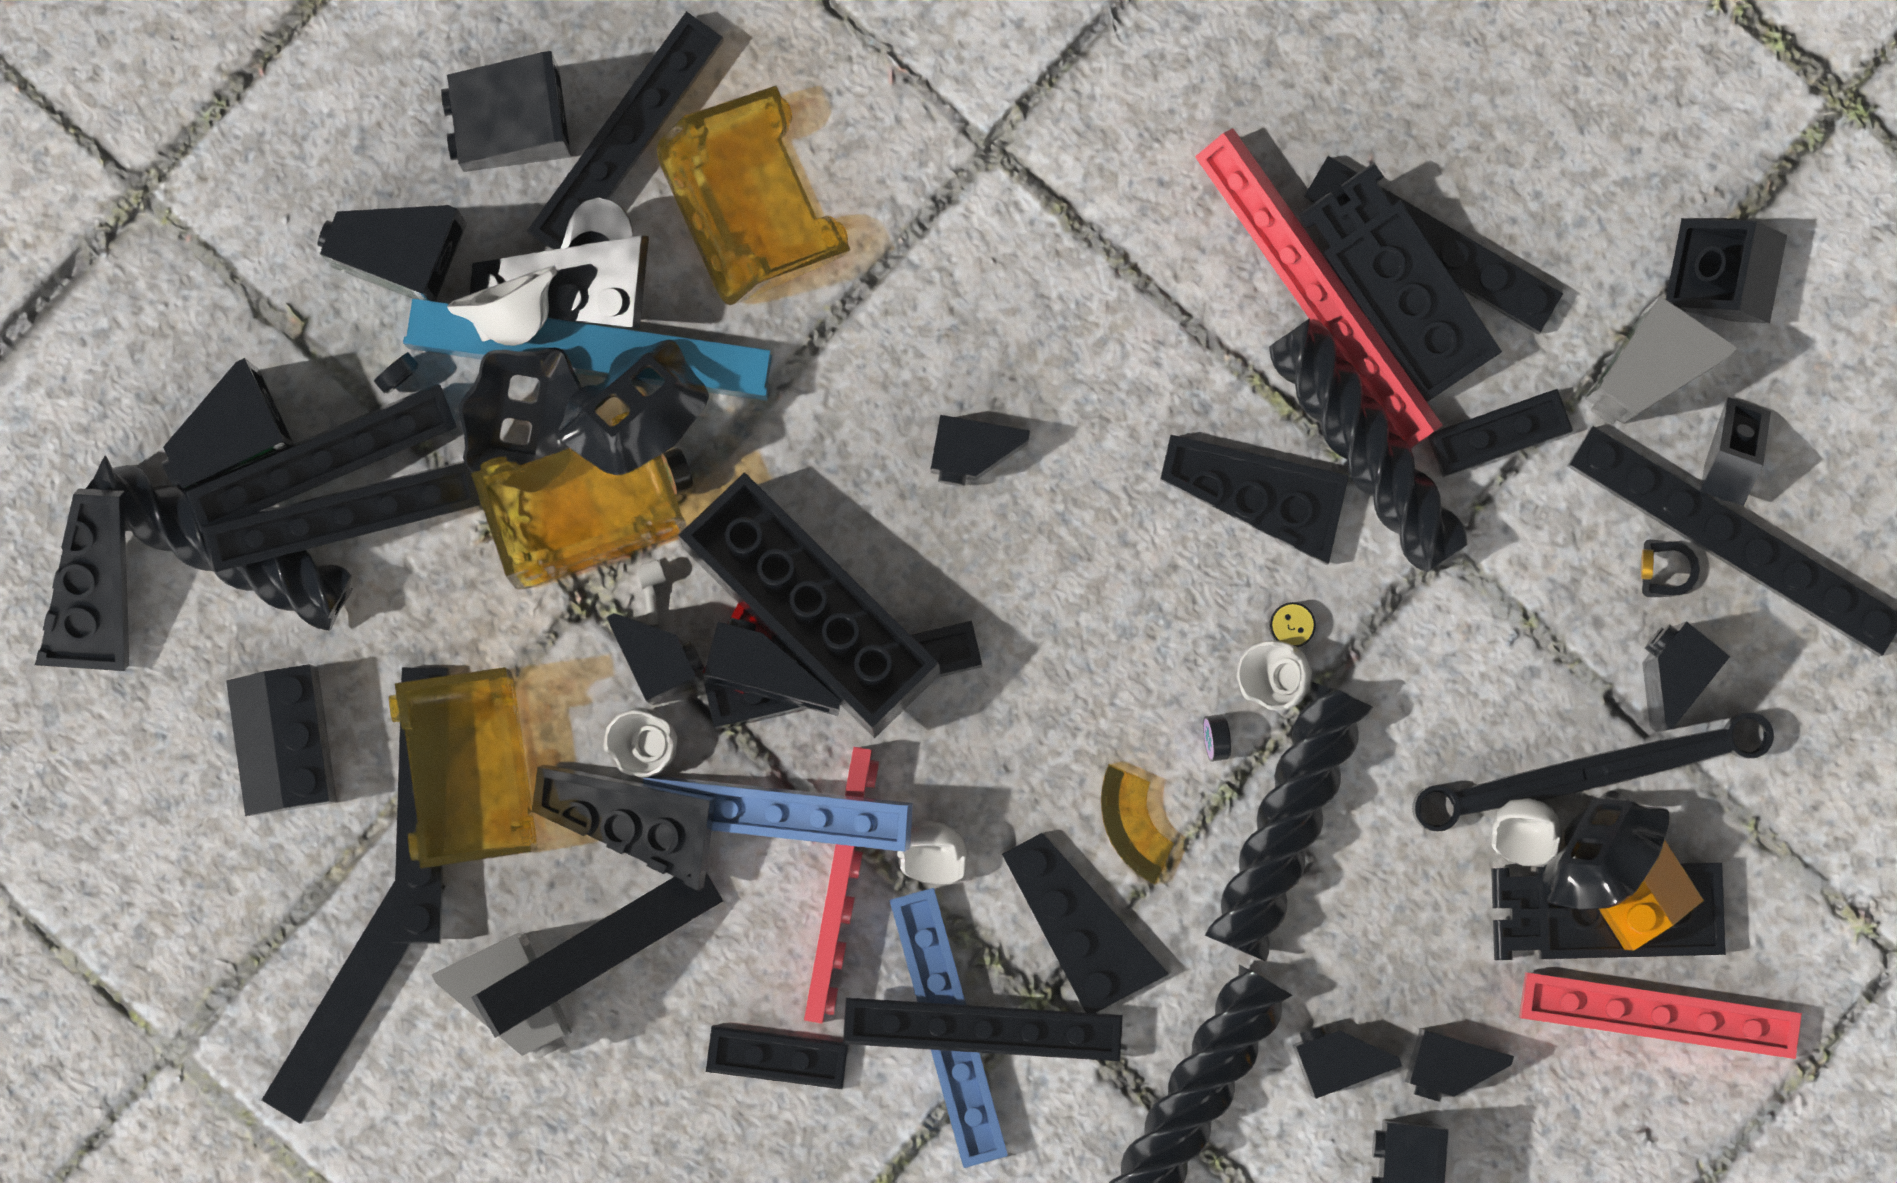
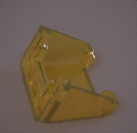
(746, 196)
(572, 515)
(466, 767)

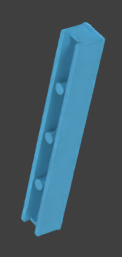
(592, 349)

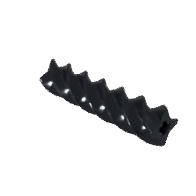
(1376, 458)
(166, 523)
(1288, 821)
(1205, 1081)

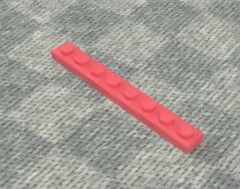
(1316, 284)

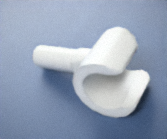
(651, 574)

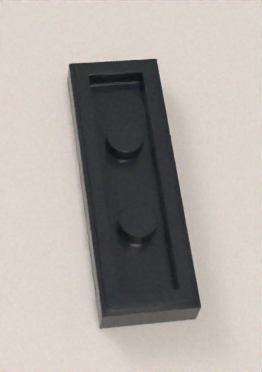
(1500, 432)
(777, 1057)

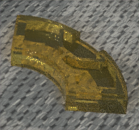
(1130, 826)

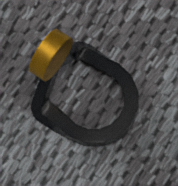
(1647, 563)

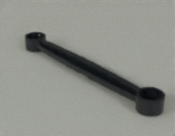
(1595, 771)

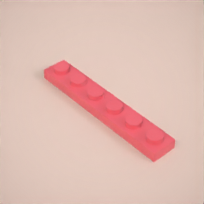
(838, 906)
(1660, 1015)

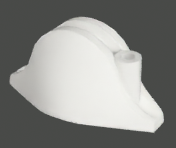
(510, 310)

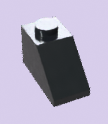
(972, 448)
(1736, 452)
(1339, 1060)
(1450, 1065)

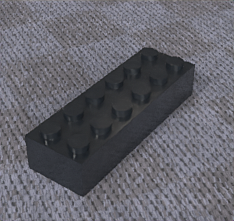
(809, 604)

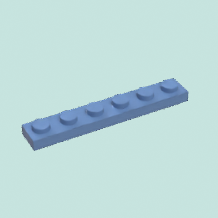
(802, 814)
(958, 1072)

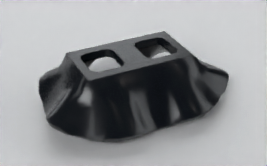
(489, 404)
(653, 421)
(1623, 862)

